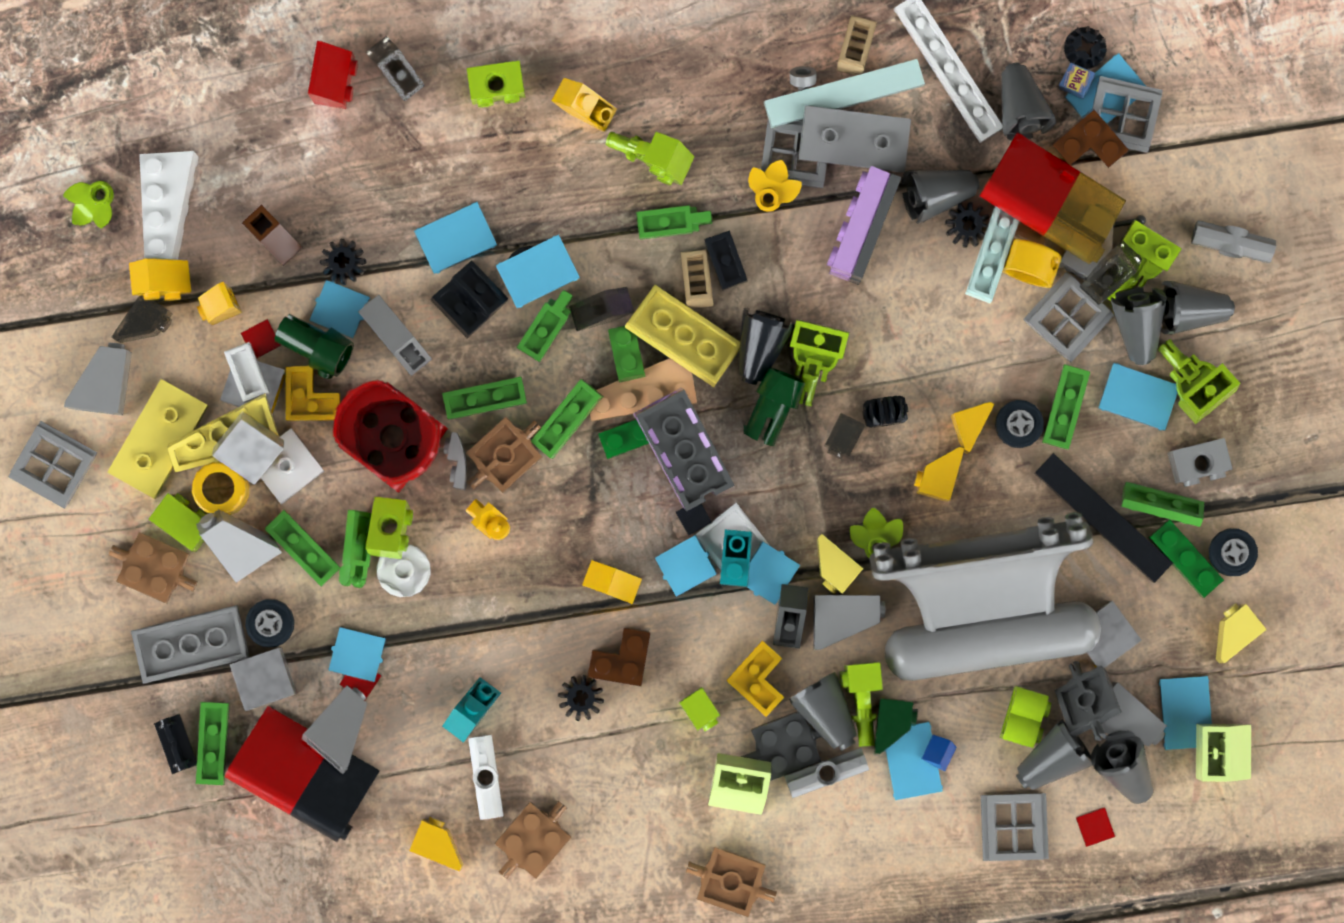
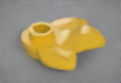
(775, 182)

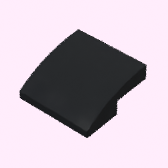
(469, 299)

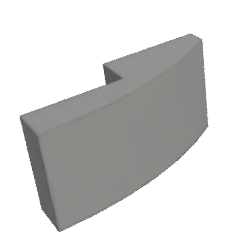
(455, 451)

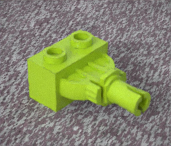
(663, 156)
(1155, 251)
(817, 350)
(1198, 382)
(861, 680)

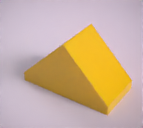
(969, 424)
(612, 582)

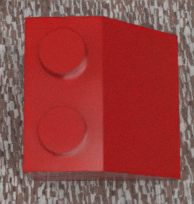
(332, 76)

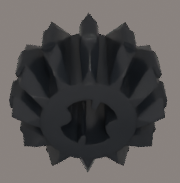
(957, 224)
(351, 255)
(885, 411)
(573, 693)

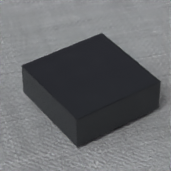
(693, 519)

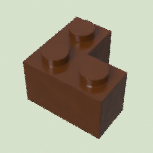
(1089, 133)
(628, 665)

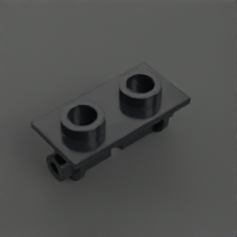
(175, 743)

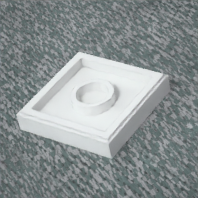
(732, 519)

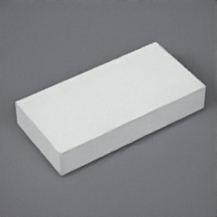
(246, 372)

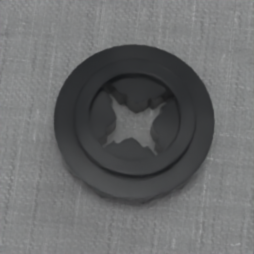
(1081, 58)

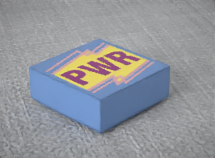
(1077, 80)

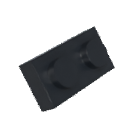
(725, 260)

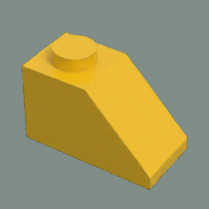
(218, 304)
(939, 476)
(436, 844)

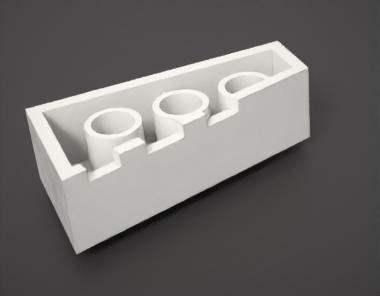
(165, 200)

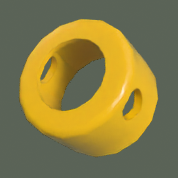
(1032, 263)
(235, 503)

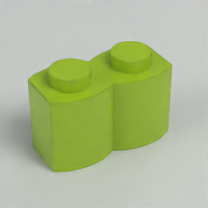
(1025, 717)

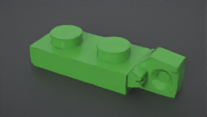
(671, 221)
(546, 327)

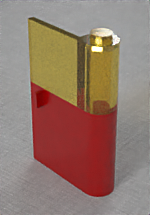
(1053, 199)

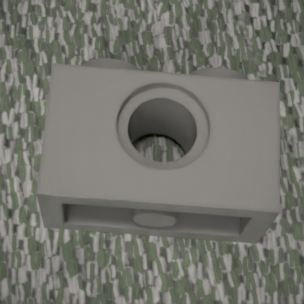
(1216, 457)

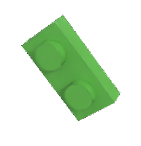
(626, 354)

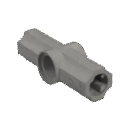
(1233, 241)
(843, 765)

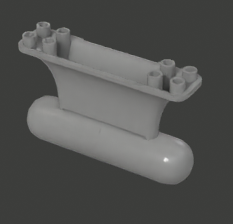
(987, 600)

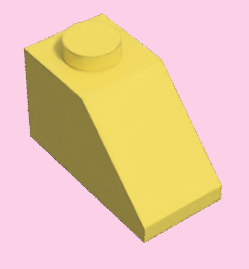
(835, 566)
(1236, 631)

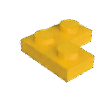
(301, 400)
(751, 682)

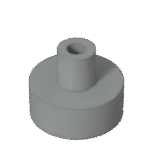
(803, 77)

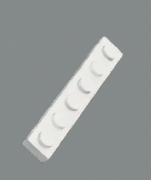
(949, 69)

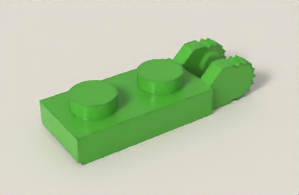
(354, 550)

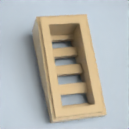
(852, 62)
(702, 300)

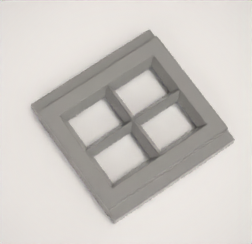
(1133, 91)
(808, 179)
(1051, 301)
(64, 443)
(1038, 827)

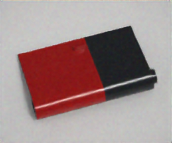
(297, 778)

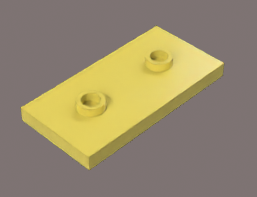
(684, 335)
(144, 455)

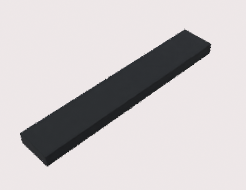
(1103, 518)

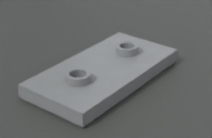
(854, 139)
(190, 644)

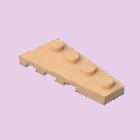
(632, 395)

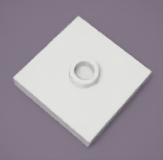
(291, 469)

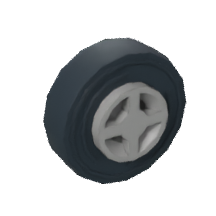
(1028, 422)
(1243, 551)
(261, 627)

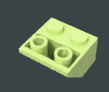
(1223, 752)
(740, 783)

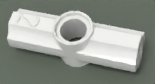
(484, 759)

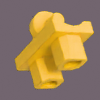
(489, 520)

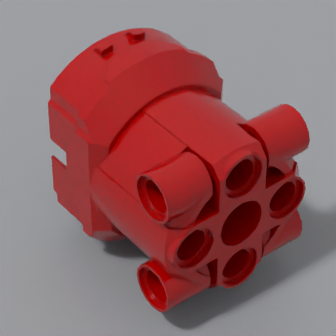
(389, 405)

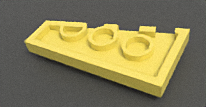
(197, 446)

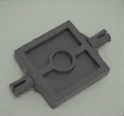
(1087, 701)
(786, 744)

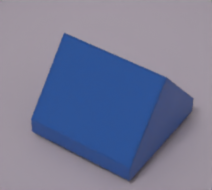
(939, 752)

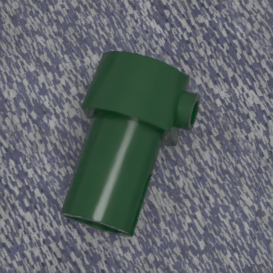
(326, 350)
(777, 396)

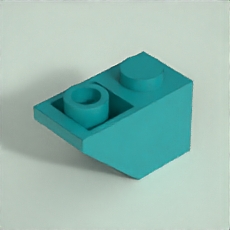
(736, 558)
(471, 709)

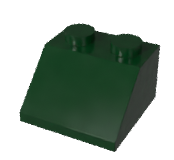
(893, 722)

